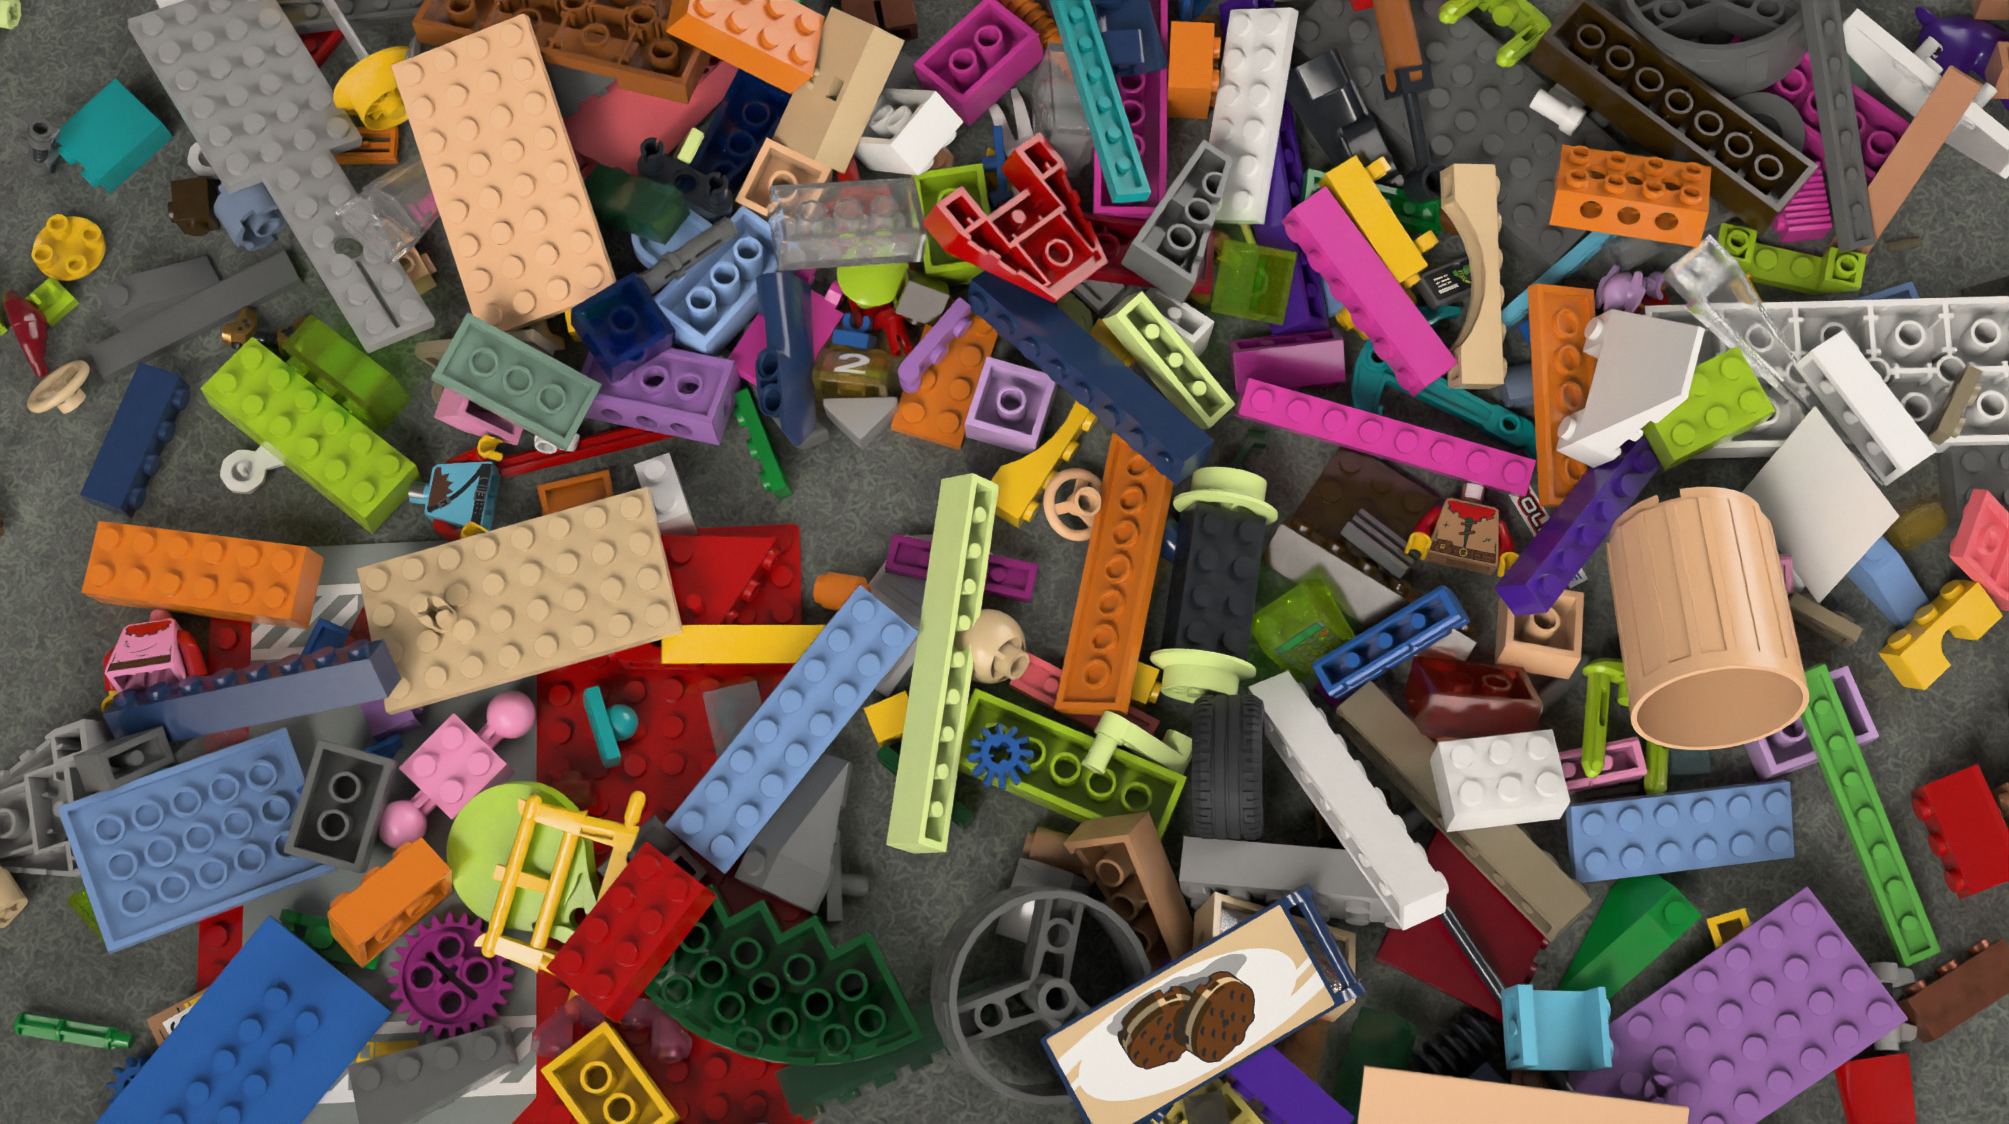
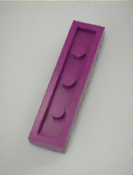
(1004, 576)

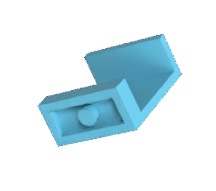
(1556, 1029)

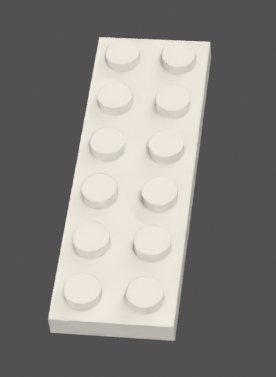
(1251, 107)

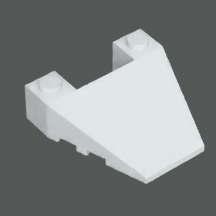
(1638, 379)

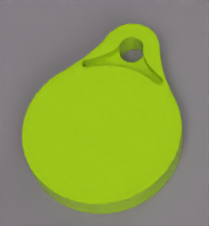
(485, 836)

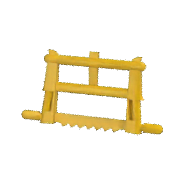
(574, 824)

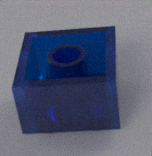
(623, 327)

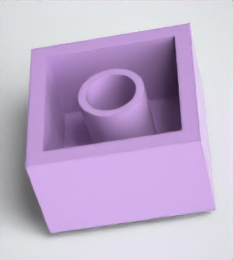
(1010, 406)

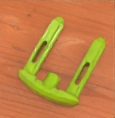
(1516, 14)
(1600, 674)

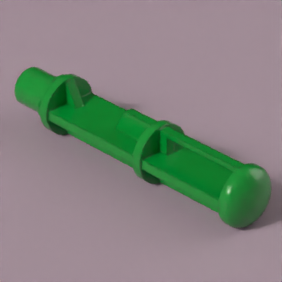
(72, 1031)

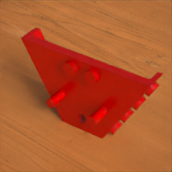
(710, 586)

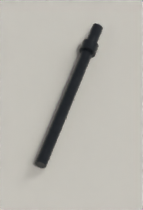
(1554, 1079)

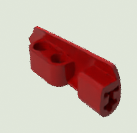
(1877, 1090)

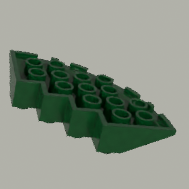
(783, 990)

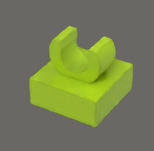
(53, 300)

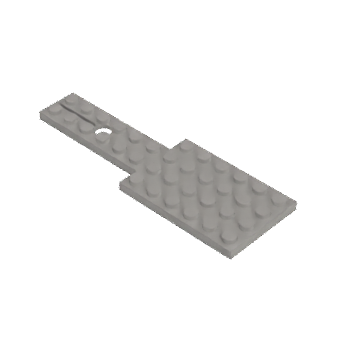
(273, 120)

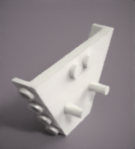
(1910, 80)

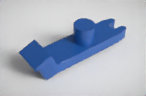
(993, 164)

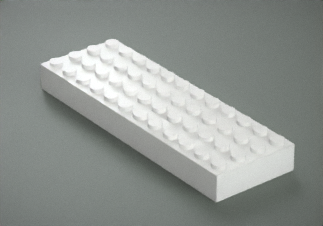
(1909, 342)

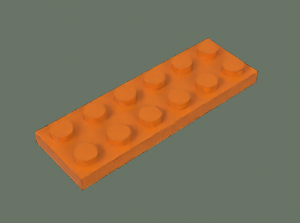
(1560, 379)

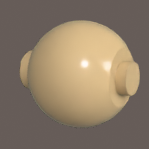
(995, 646)

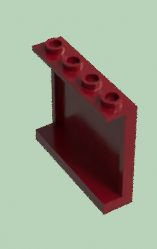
(1490, 918)

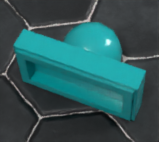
(609, 725)

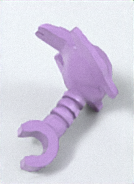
(1626, 291)

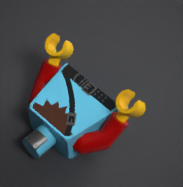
(462, 492)

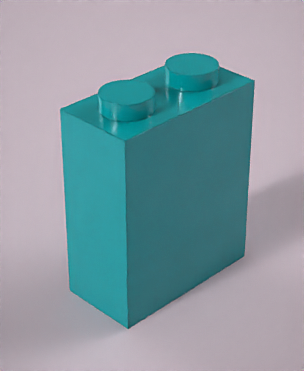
(111, 137)

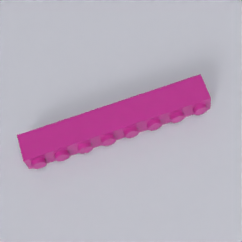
(1384, 437)

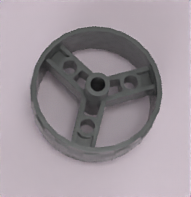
(1771, 28)
(1041, 994)

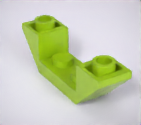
(1791, 269)

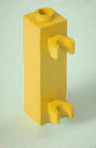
(1368, 210)

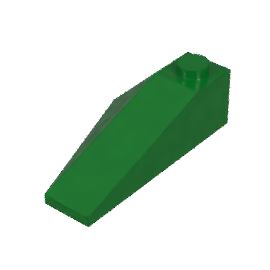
(1630, 931)

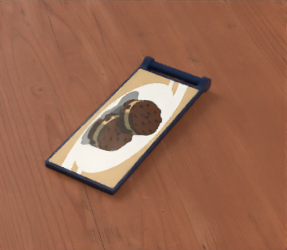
(1199, 1015)

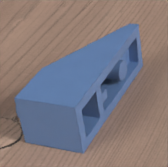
(1888, 583)

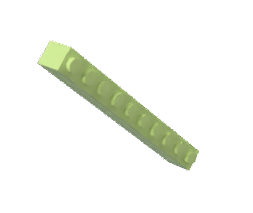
(940, 672)

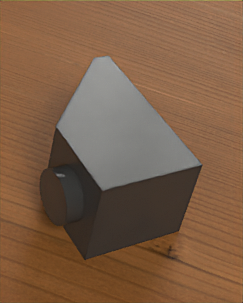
(123, 759)

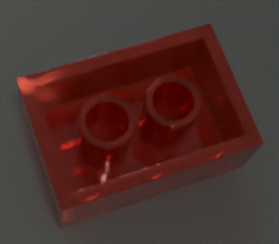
(1470, 698)

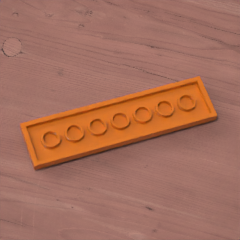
(1115, 586)

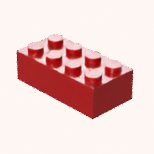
(631, 932)

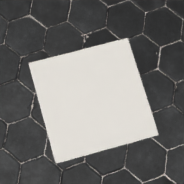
(1820, 504)

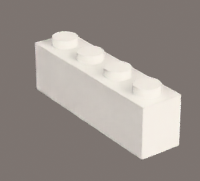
(1865, 407)

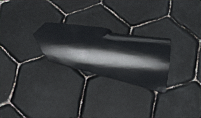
(1337, 116)

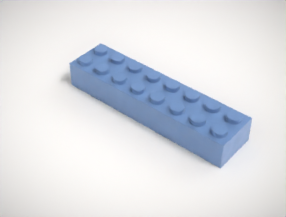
(791, 729)

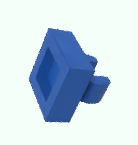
(855, 338)

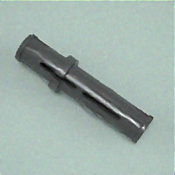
(676, 263)

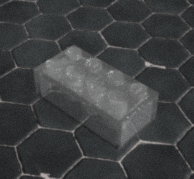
(846, 223)

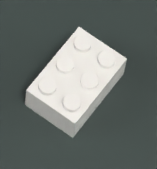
(906, 131)
(1499, 780)

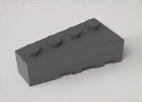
(1177, 231)

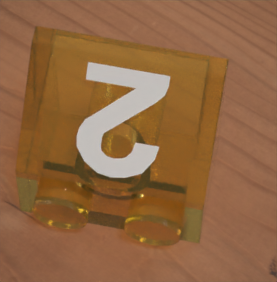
(853, 374)

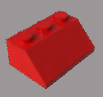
(1965, 831)

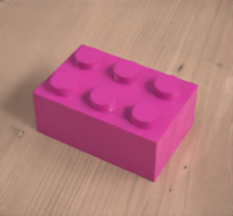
(979, 60)

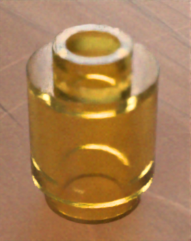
(1917, 525)

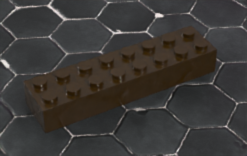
(1672, 112)

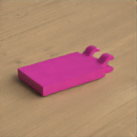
(824, 318)

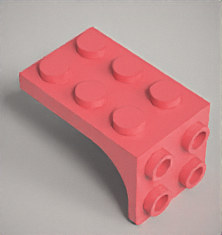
(1983, 545)

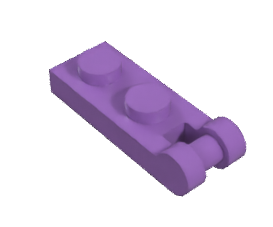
(934, 345)

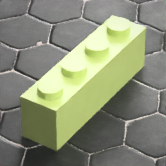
(1168, 360)

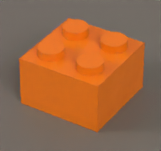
(1192, 69)

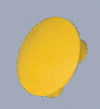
(68, 247)

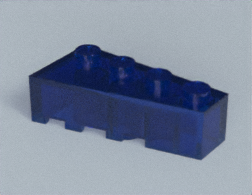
(738, 130)

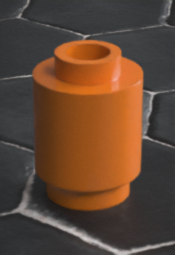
(835, 588)

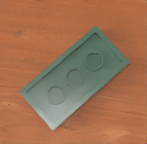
(516, 381)

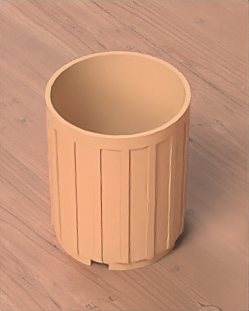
(1704, 621)

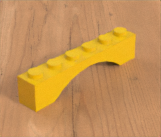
(1027, 478)

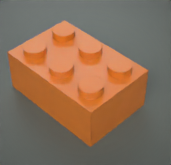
(390, 901)

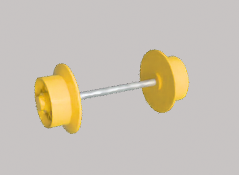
(369, 85)

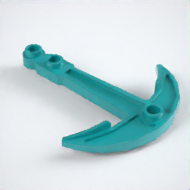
(1371, 377)

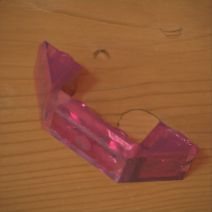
(666, 1038)

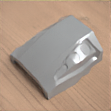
(1017, 921)

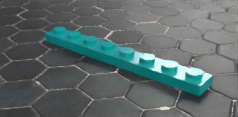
(1101, 101)

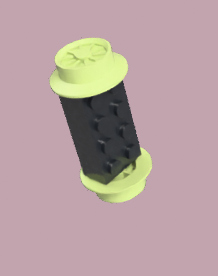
(1213, 584)

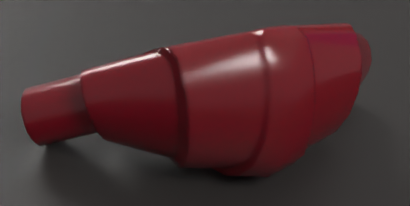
(30, 329)

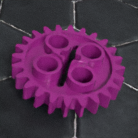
(429, 1002)

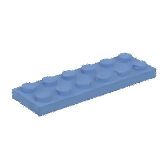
(1680, 831)

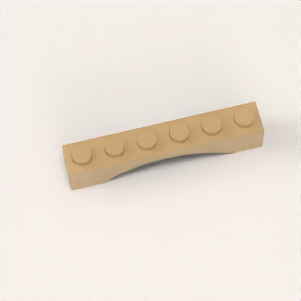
(1471, 203)

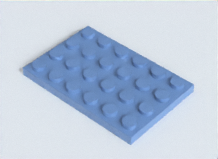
(190, 840)

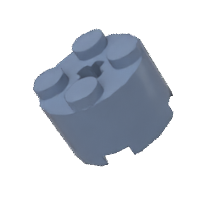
(250, 216)

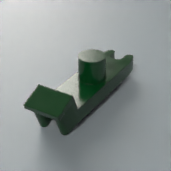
(1253, 439)

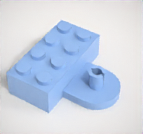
(718, 291)

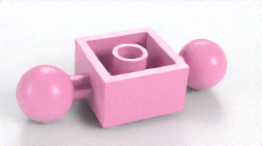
(456, 767)

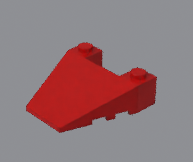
(1032, 239)

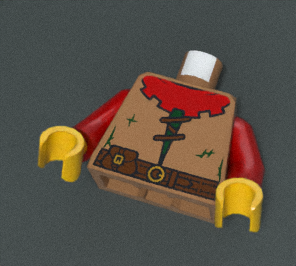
(1464, 535)

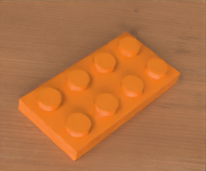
(947, 389)

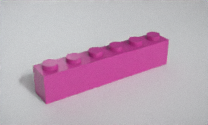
(1368, 292)

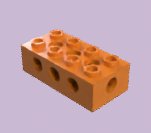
(1646, 195)

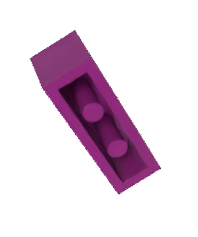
(1289, 359)

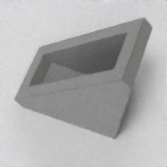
(861, 417)

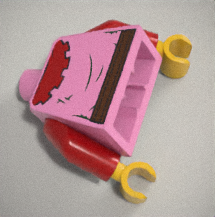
(151, 655)

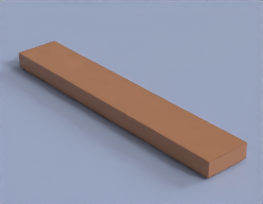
(1917, 148)

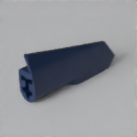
(1129, 36)
(788, 361)

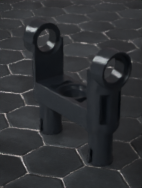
(709, 198)

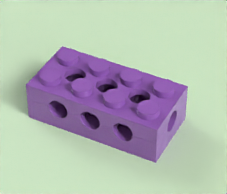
(669, 395)

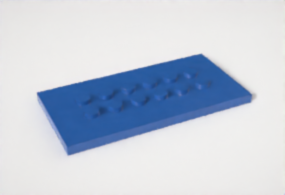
(256, 1041)

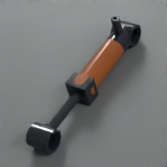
(1406, 79)

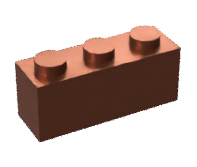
(1958, 990)

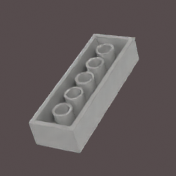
(1270, 871)

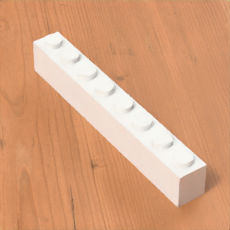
(1350, 803)

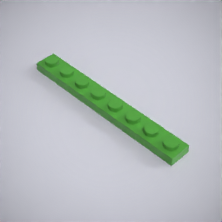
(1866, 821)

